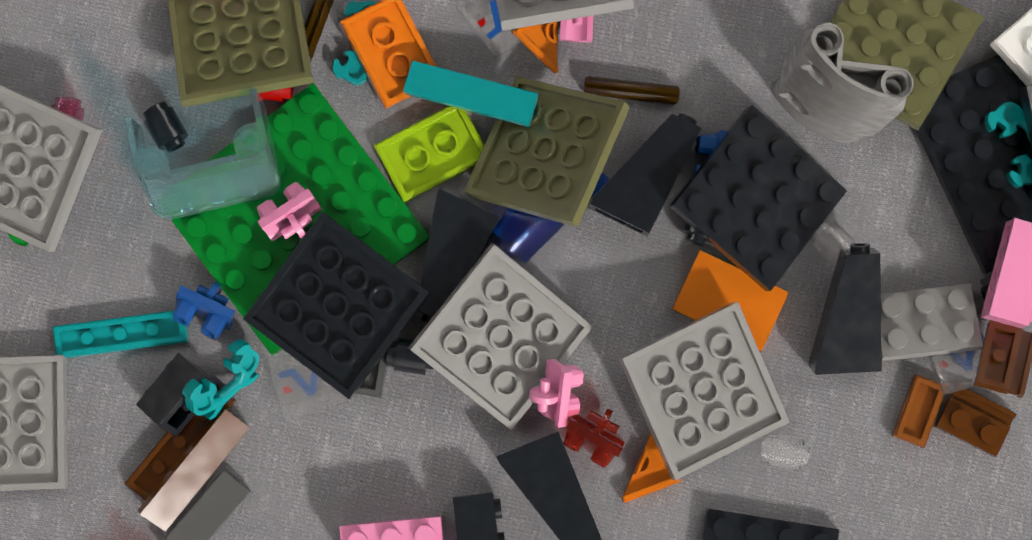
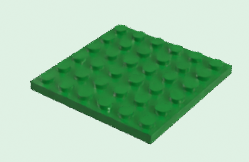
(326, 159)

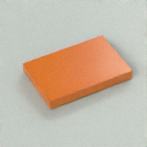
(385, 46)
(717, 283)

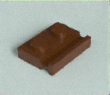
(1005, 359)
(975, 421)

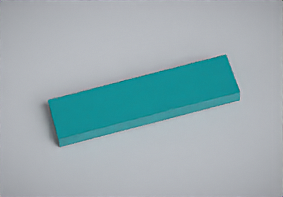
(470, 93)
(118, 334)

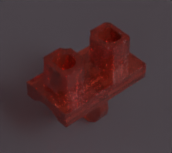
(607, 444)

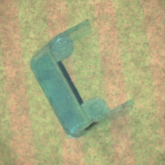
(211, 183)

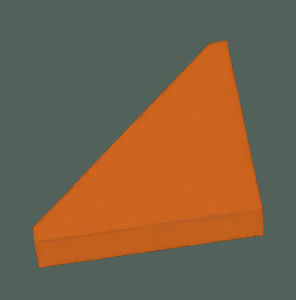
(541, 42)
(649, 473)

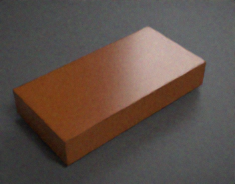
(918, 411)

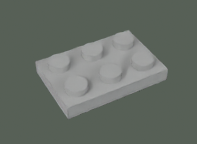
(929, 322)

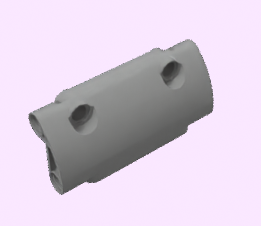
(836, 95)

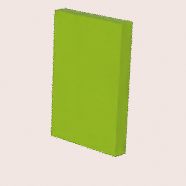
(430, 152)

